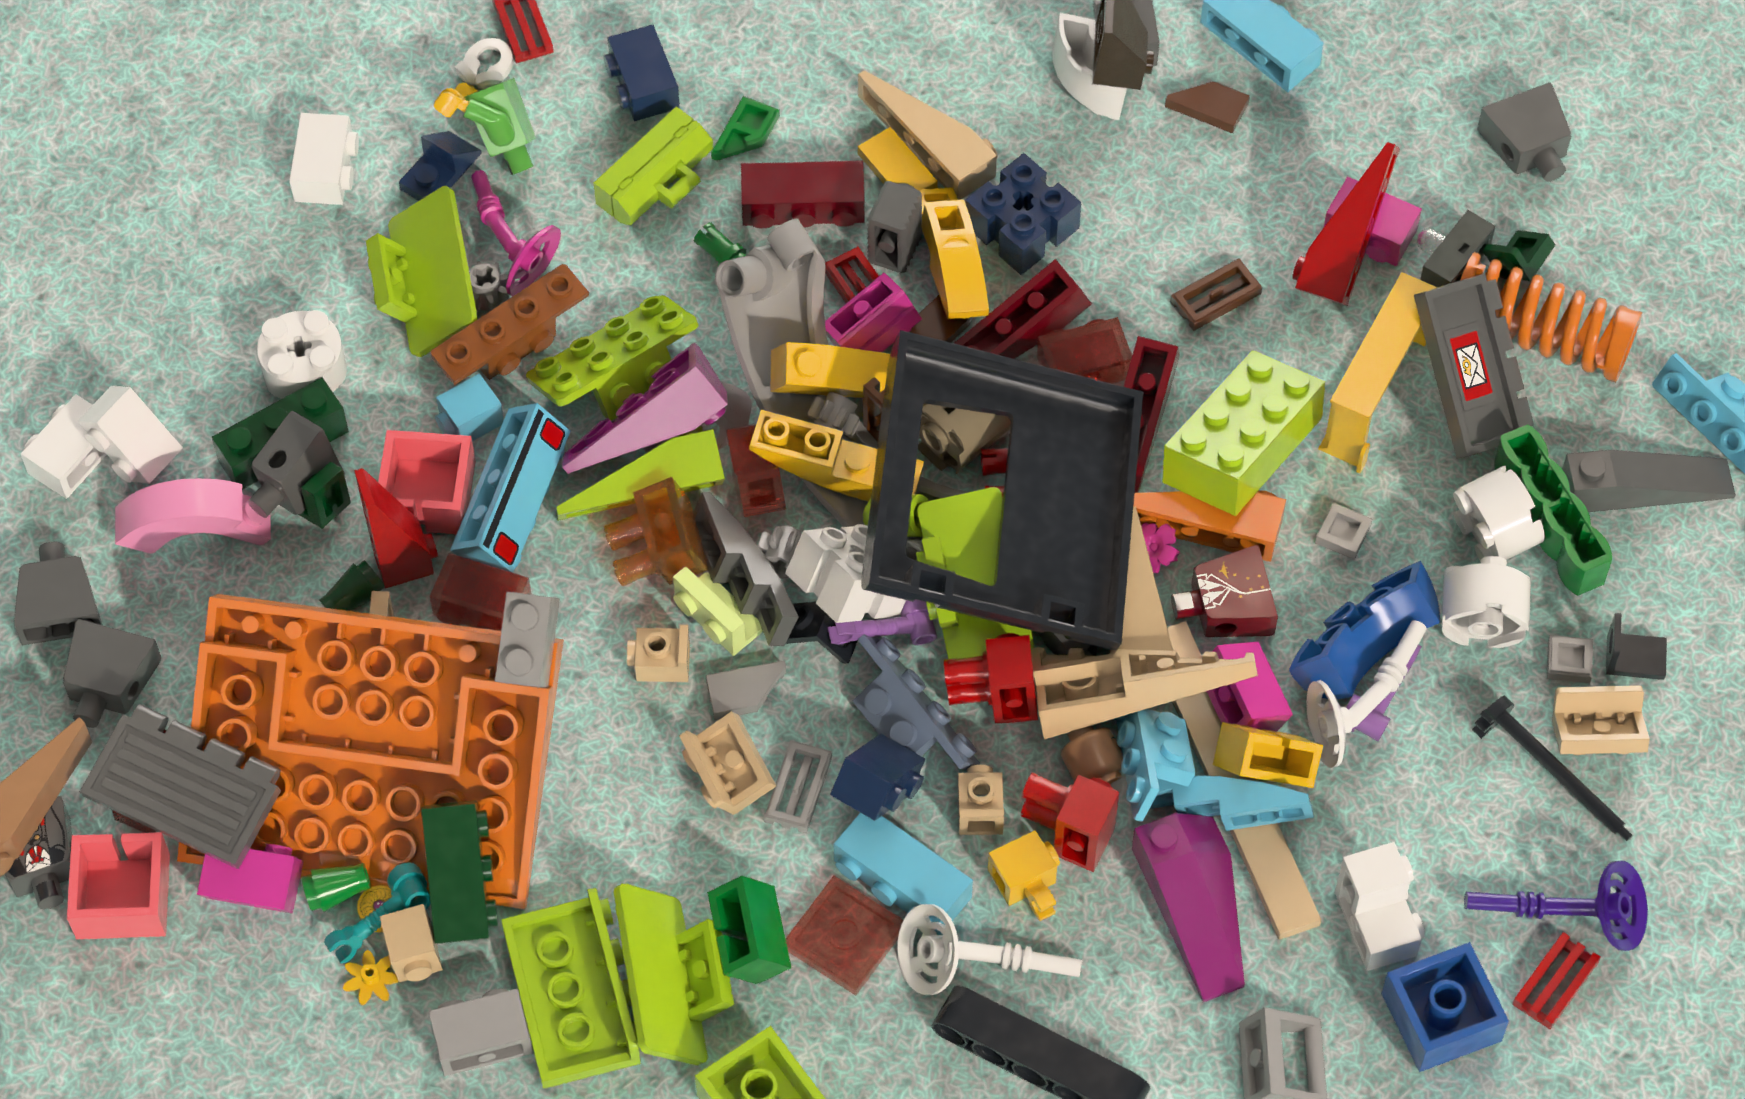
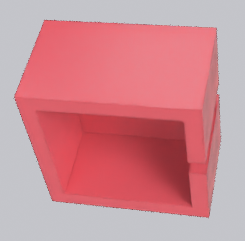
(430, 476)
(115, 895)

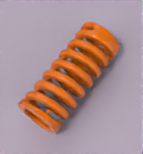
(1606, 354)

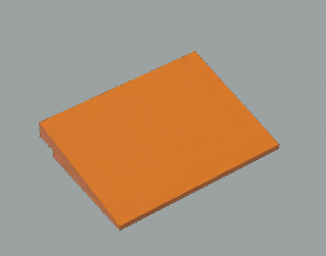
(373, 727)

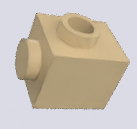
(411, 943)

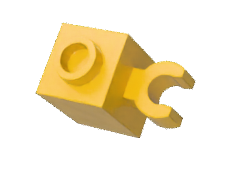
(1026, 871)

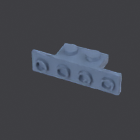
(903, 712)

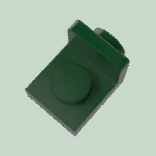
(325, 495)

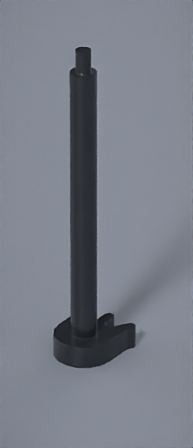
(1500, 714)

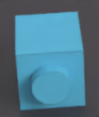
(469, 409)

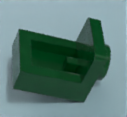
(1524, 250)

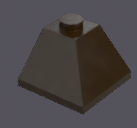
(1120, 46)

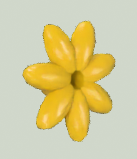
(370, 984)

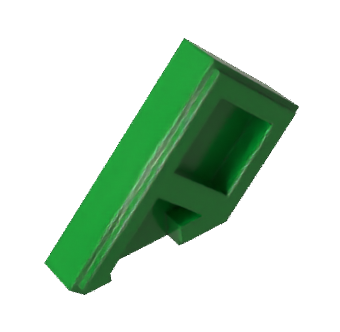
(746, 129)

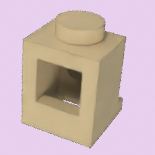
(660, 654)
(976, 813)

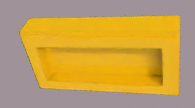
(894, 161)

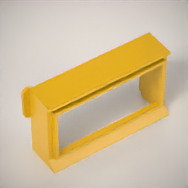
(1372, 372)

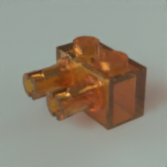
(669, 531)

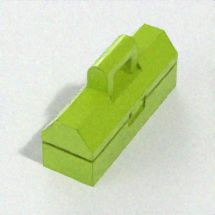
(651, 166)

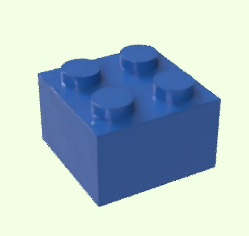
(1444, 1007)

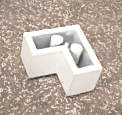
(1373, 901)

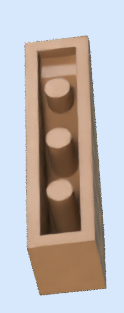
(35, 786)

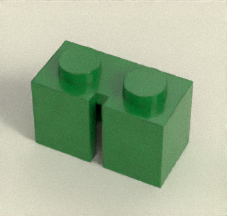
(750, 912)

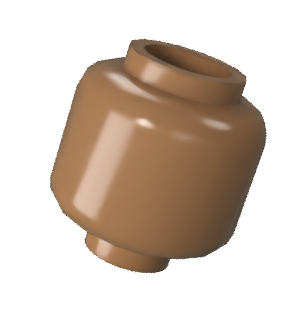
(1093, 754)

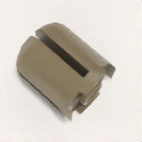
(957, 435)

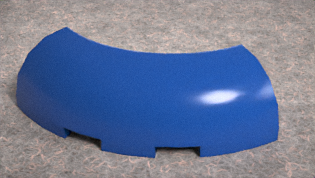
(1366, 632)

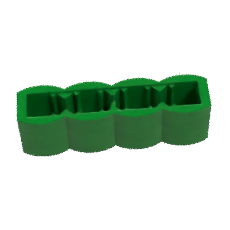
(1569, 538)

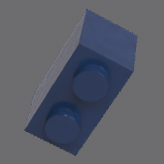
(642, 72)
(878, 777)

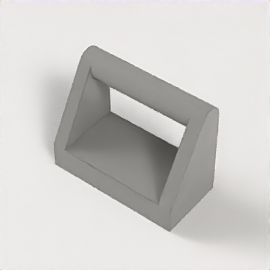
(1264, 1055)

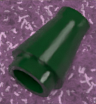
(353, 588)

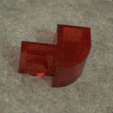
(754, 478)

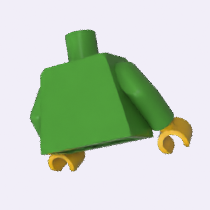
(498, 116)

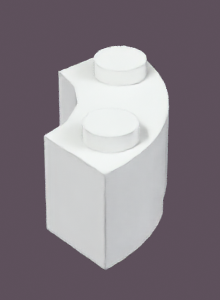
(1074, 66)

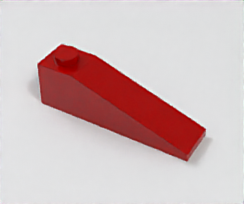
(1339, 249)
(394, 534)

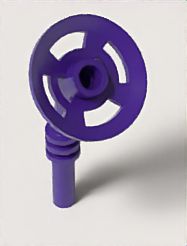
(1606, 906)

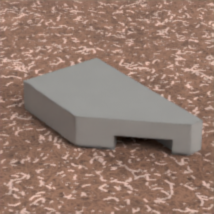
(743, 689)

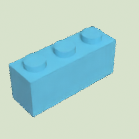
(1265, 37)
(900, 868)

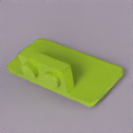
(424, 272)
(615, 358)
(963, 538)
(670, 974)

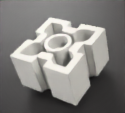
(831, 567)

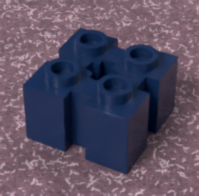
(1023, 213)

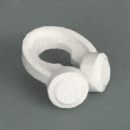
(469, 67)

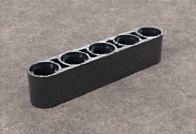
(1032, 1050)

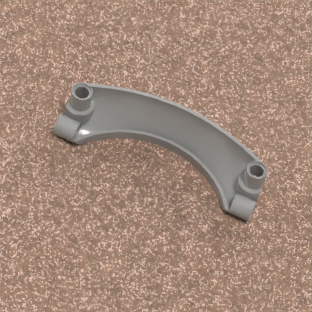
(778, 299)

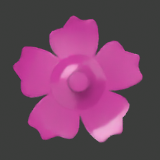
(1158, 544)

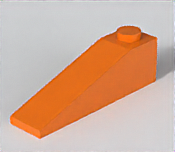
(1206, 525)

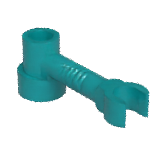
(407, 890)

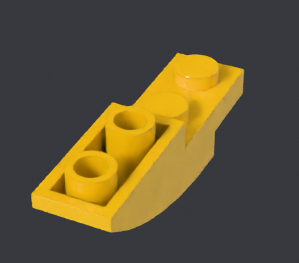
(954, 254)
(818, 454)

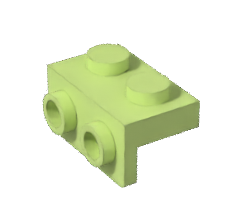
(714, 610)

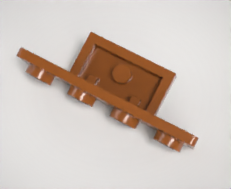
(511, 329)

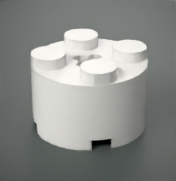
(299, 351)
(1498, 514)
(1486, 603)

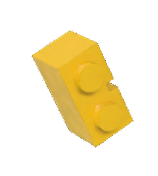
(1267, 755)

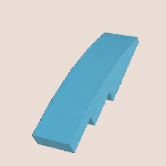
(1236, 800)

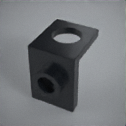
(813, 626)
(1635, 654)

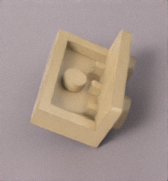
(1600, 720)
(727, 764)

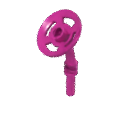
(521, 252)

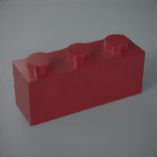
(803, 191)

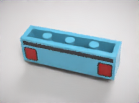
(511, 488)

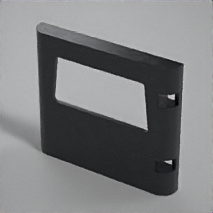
(1062, 496)

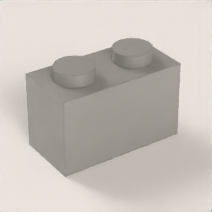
(527, 639)
(480, 1031)

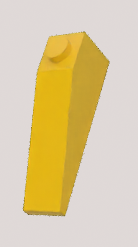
(825, 369)

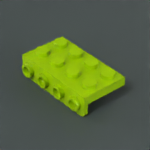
(572, 990)

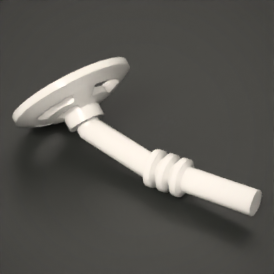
(1331, 722)
(947, 948)

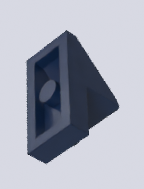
(442, 164)

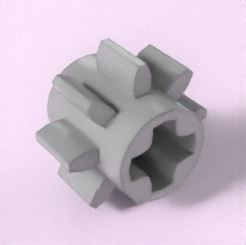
(488, 286)
(835, 413)
(780, 547)

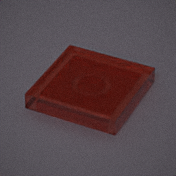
(844, 935)

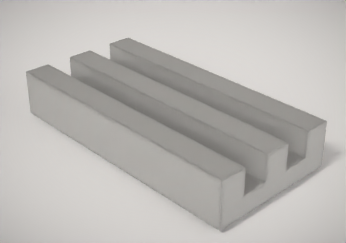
(788, 818)

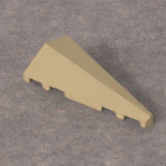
(1094, 689)

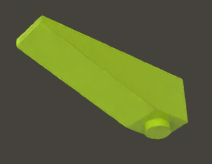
(689, 459)

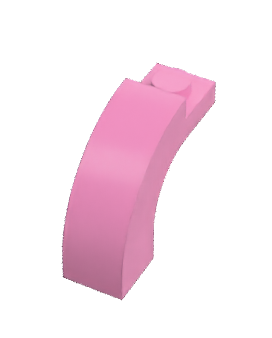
(187, 507)

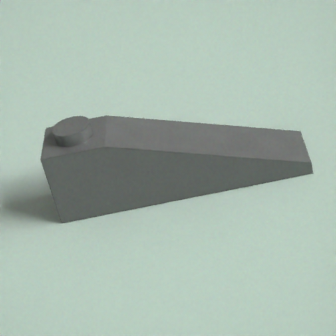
(1644, 479)

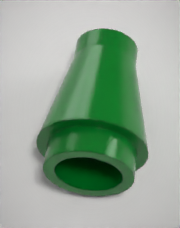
(333, 885)

